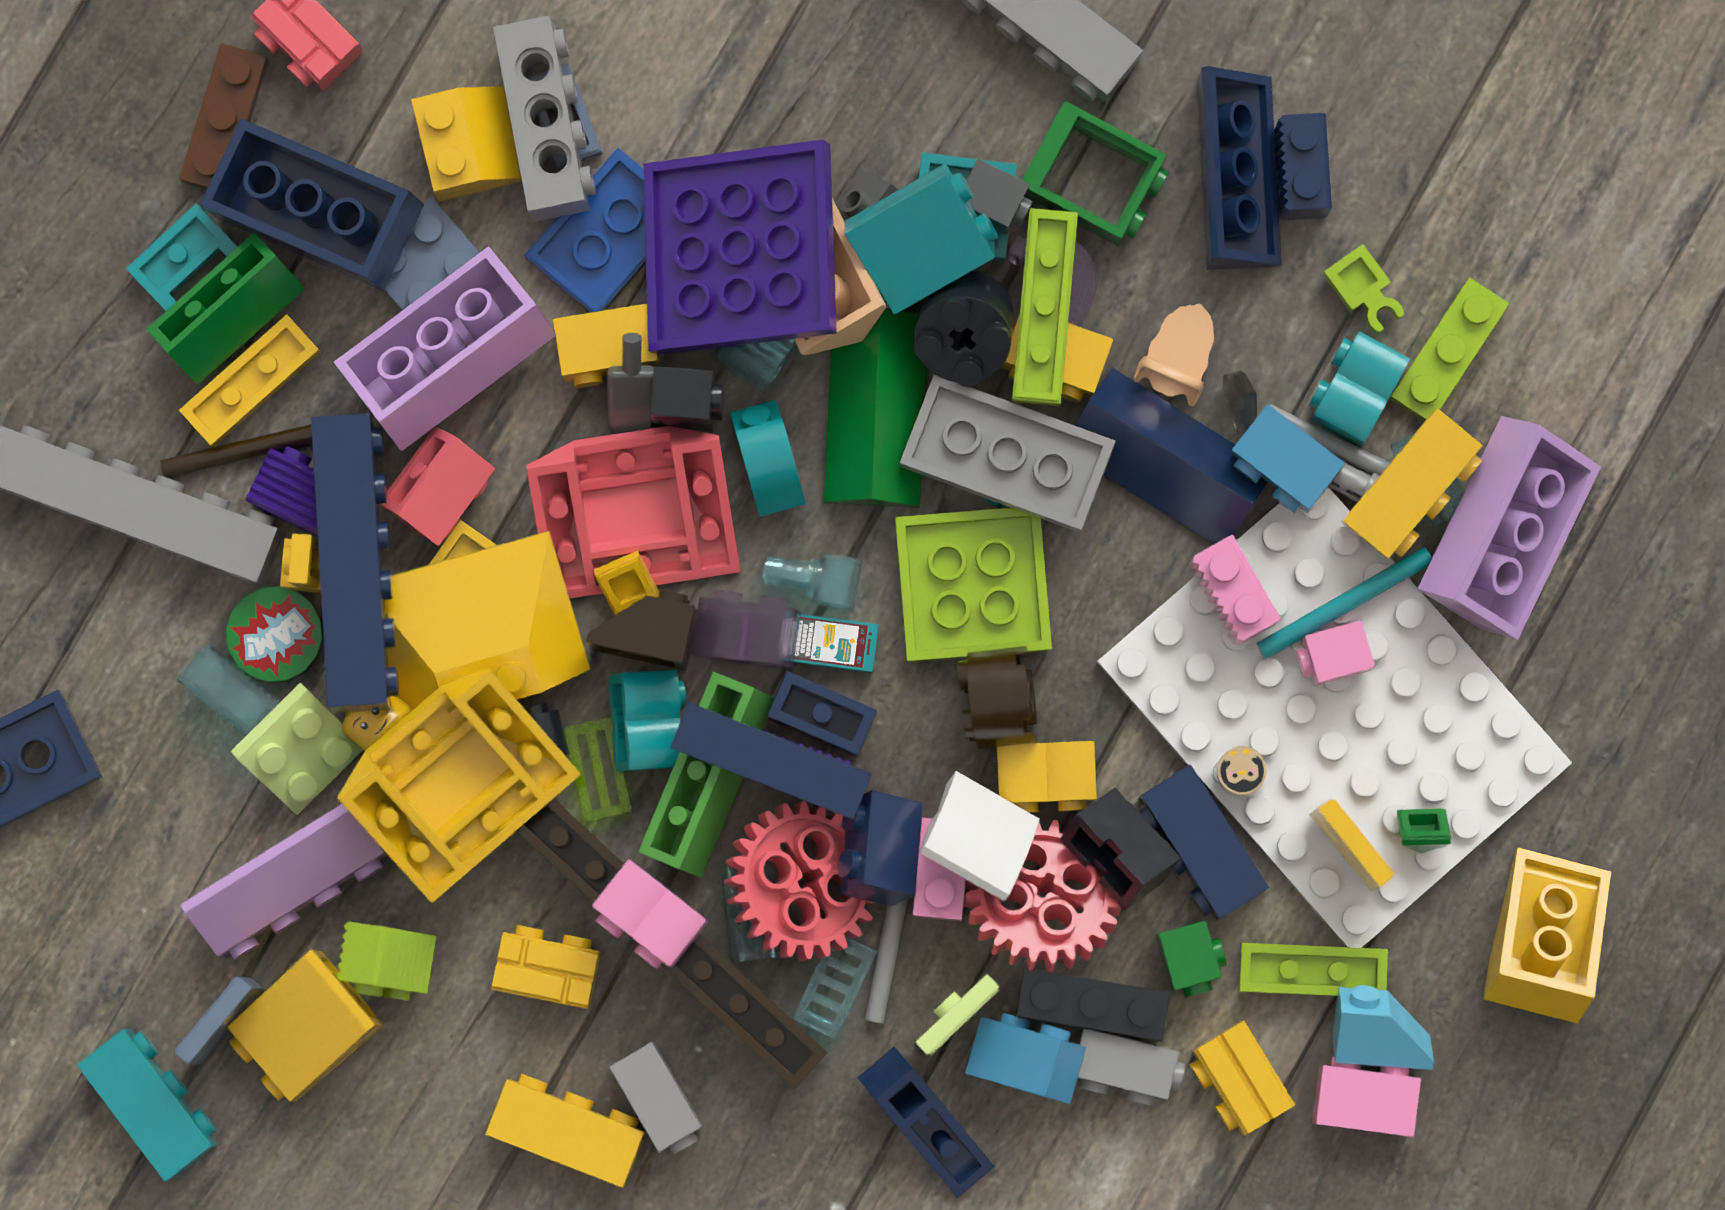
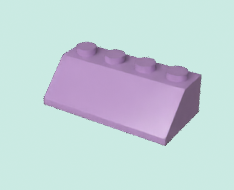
(283, 881)

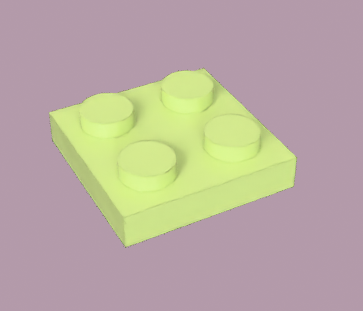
(297, 749)

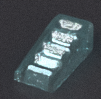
(818, 1022)

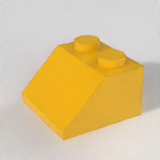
(467, 140)

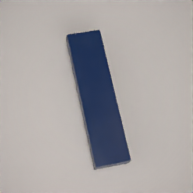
(770, 760)

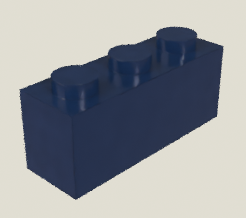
(1205, 843)

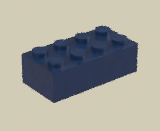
(312, 204)

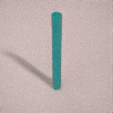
(1344, 603)

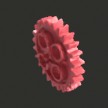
(768, 903)
(1025, 929)

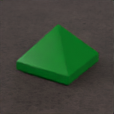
(1423, 829)

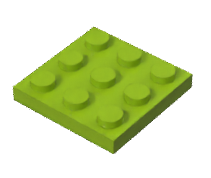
(972, 583)

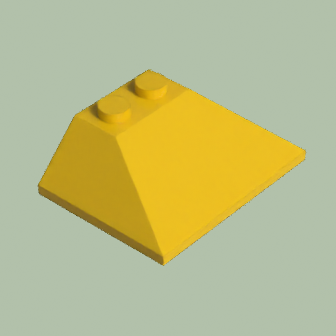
(484, 611)
(455, 780)

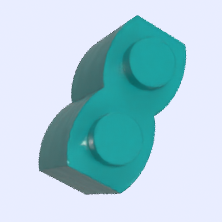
(1359, 388)
(645, 718)

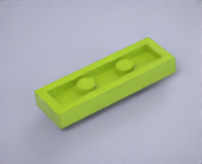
(1449, 350)
(1309, 968)

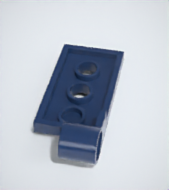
(68, 765)

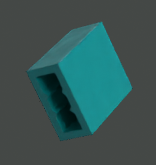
(921, 237)

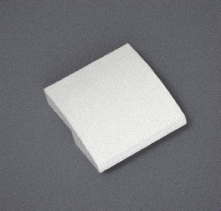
(979, 836)

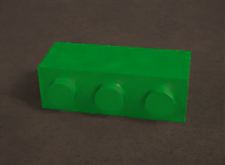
(225, 308)

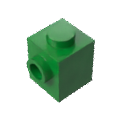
(1191, 958)

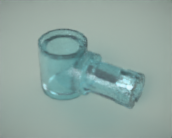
(828, 580)

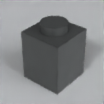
(998, 196)

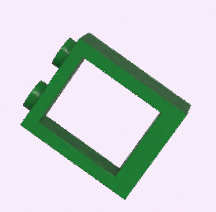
(1073, 118)

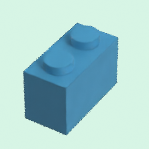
(1286, 460)
(1026, 1059)

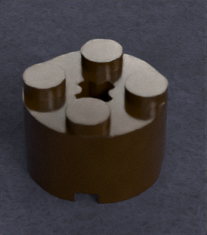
(998, 697)

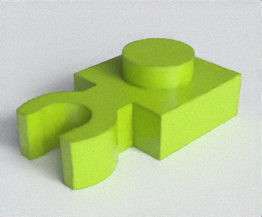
(1359, 282)

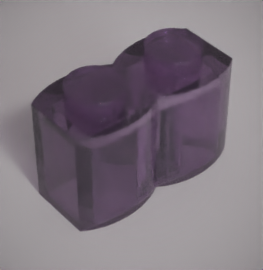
(746, 631)

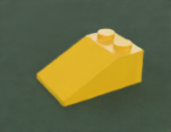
(1548, 936)

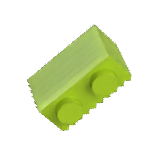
(386, 960)

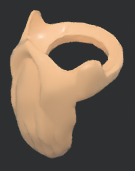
(1179, 353)

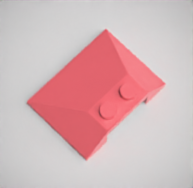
(633, 493)

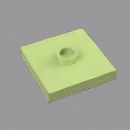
(955, 1013)

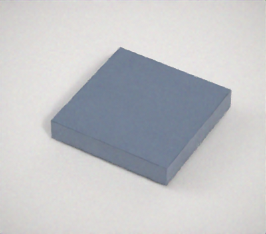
(214, 1023)

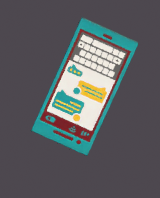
(836, 643)

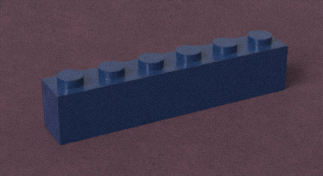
(351, 563)

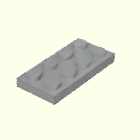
(1007, 453)

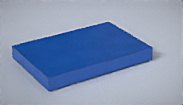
(599, 249)

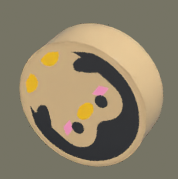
(1241, 770)

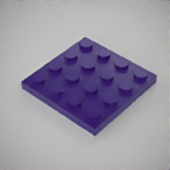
(739, 247)

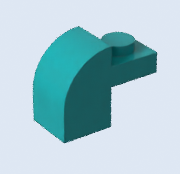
(768, 458)

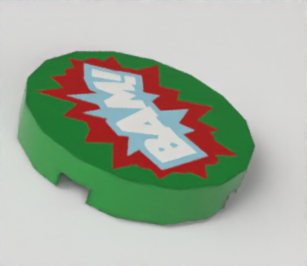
(274, 634)

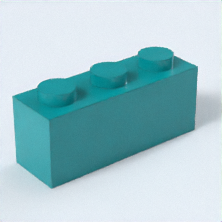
(149, 1103)

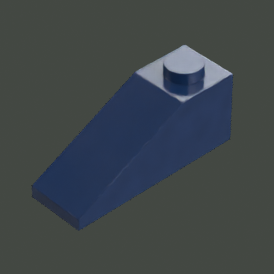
(925, 1122)

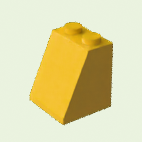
(303, 1027)

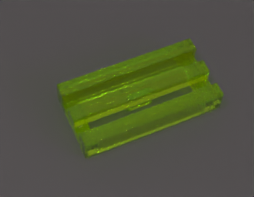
(590, 728)

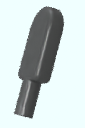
(630, 389)

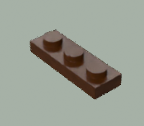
(228, 98)

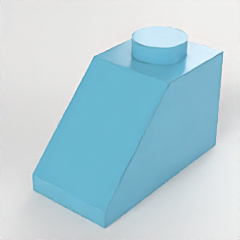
(1378, 1031)

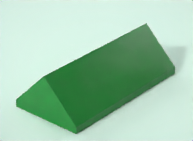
(871, 414)

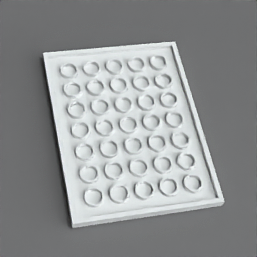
(1407, 735)

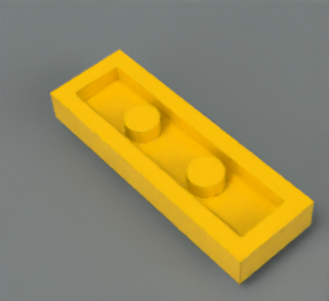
(249, 381)

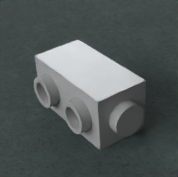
(1130, 1065)
(657, 1099)

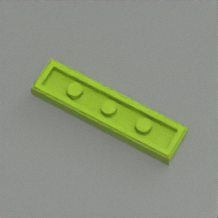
(1044, 307)

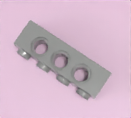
(518, 49)

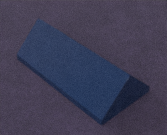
(1238, 169)
(1170, 459)

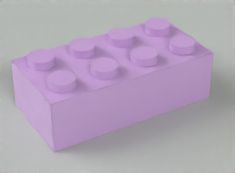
(445, 348)
(1509, 527)

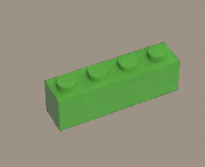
(699, 792)

